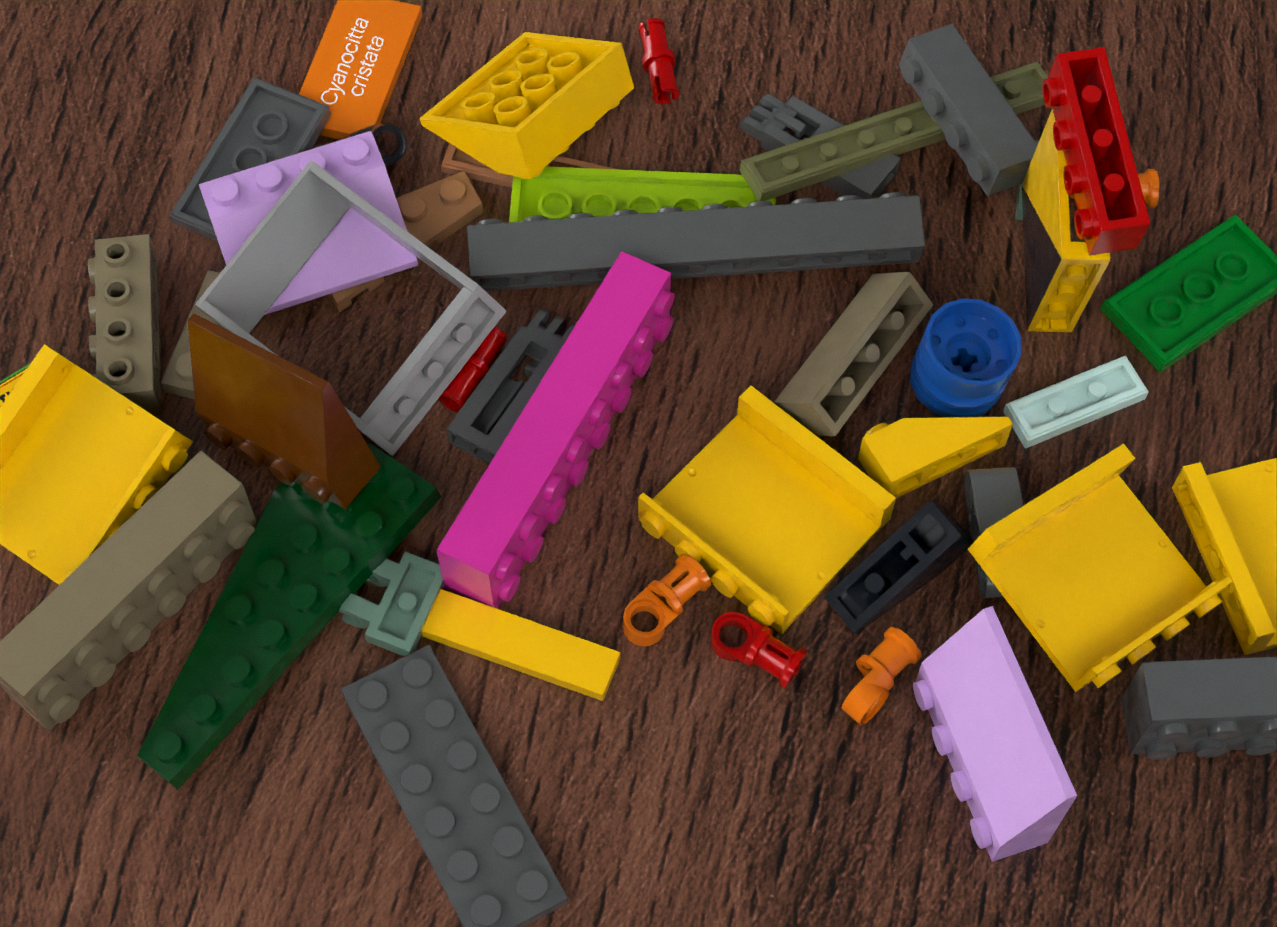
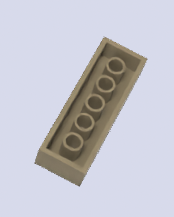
(125, 591)

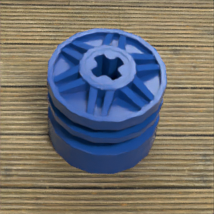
(965, 358)

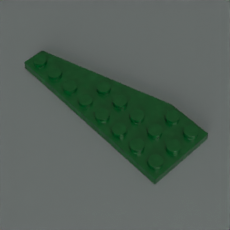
(276, 602)

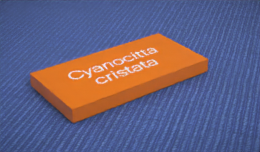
(360, 62)

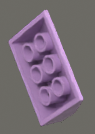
(352, 250)
(994, 739)

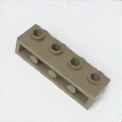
(127, 319)
(855, 352)

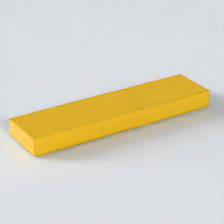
(521, 644)

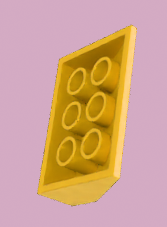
(532, 101)

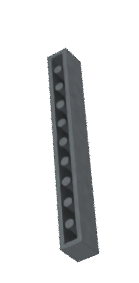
(698, 241)

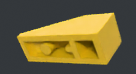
(924, 449)

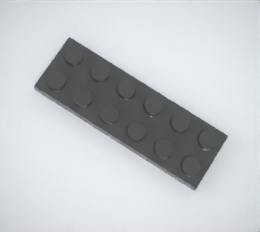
(453, 794)

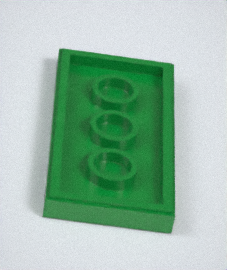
(1195, 293)

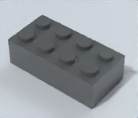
(1202, 707)

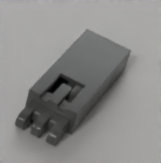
(773, 118)
(500, 400)

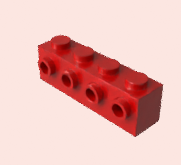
(1096, 152)

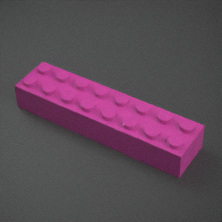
(556, 433)

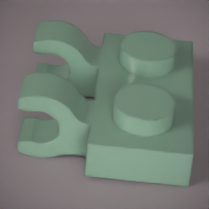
(404, 606)

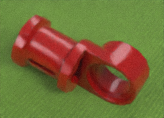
(759, 649)

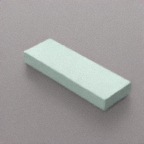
(1075, 401)

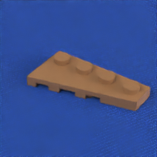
(429, 216)

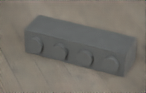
(968, 108)

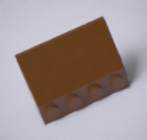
(277, 415)

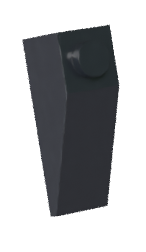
(900, 566)

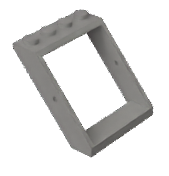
(283, 247)

